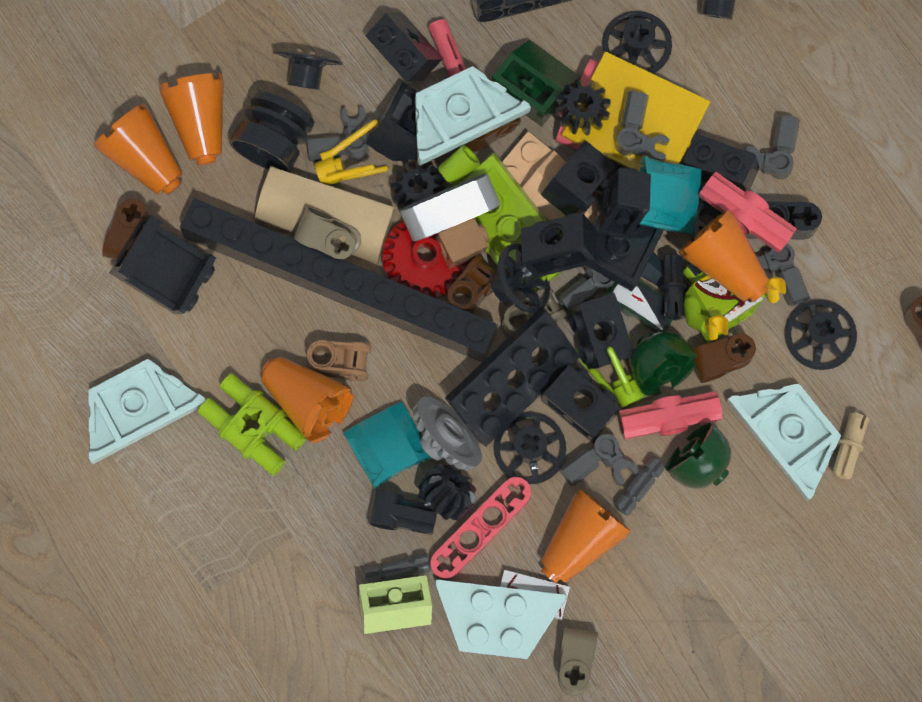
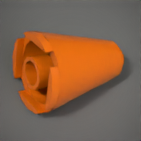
(197, 114)
(141, 151)
(727, 257)
(307, 397)
(581, 538)

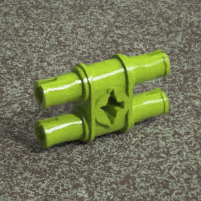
(252, 442)

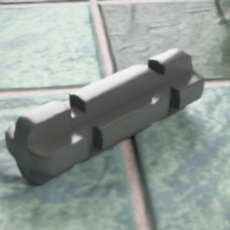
(640, 485)
(398, 569)

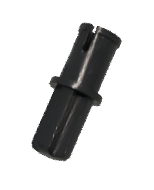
(673, 287)

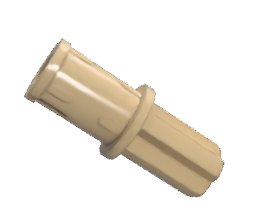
(850, 446)

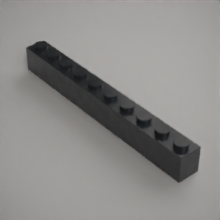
(338, 280)

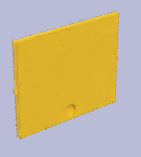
(669, 112)

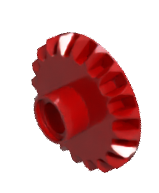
(405, 267)

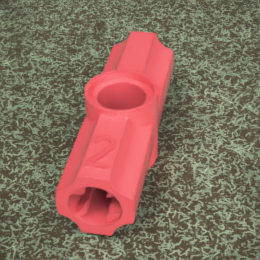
(750, 211)
(670, 415)

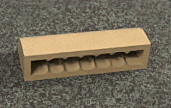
(288, 195)

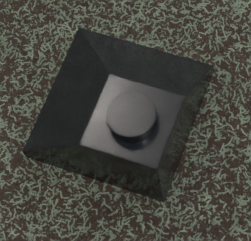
(396, 127)

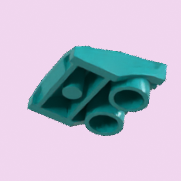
(672, 195)
(386, 444)

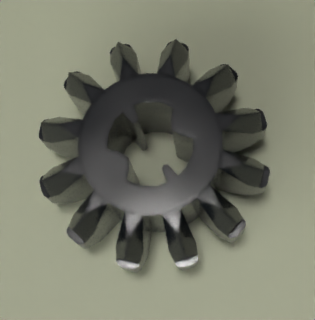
(571, 112)
(406, 182)
(447, 492)

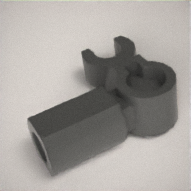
(629, 139)
(355, 151)
(779, 163)
(795, 287)
(584, 289)
(604, 449)

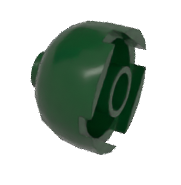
(661, 360)
(702, 458)

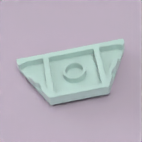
(460, 112)
(135, 407)
(791, 432)
(497, 618)

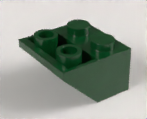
(536, 78)

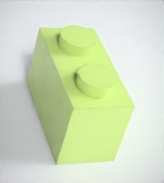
(395, 604)

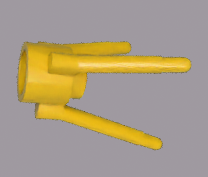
(333, 170)

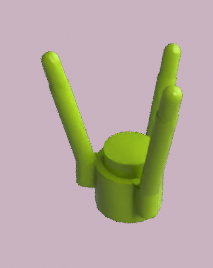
(625, 388)

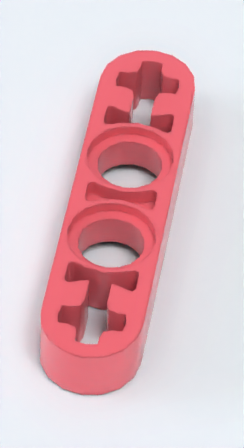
(478, 526)

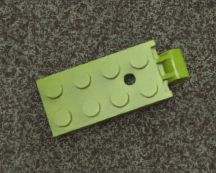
(515, 206)

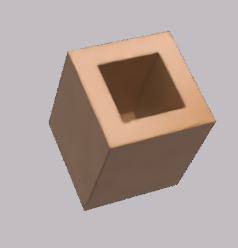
(462, 242)

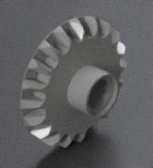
(446, 434)

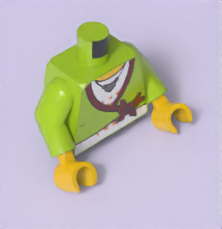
(715, 309)

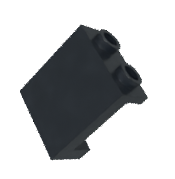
(163, 266)

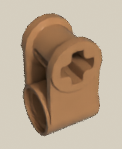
(341, 359)

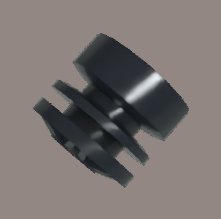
(272, 132)

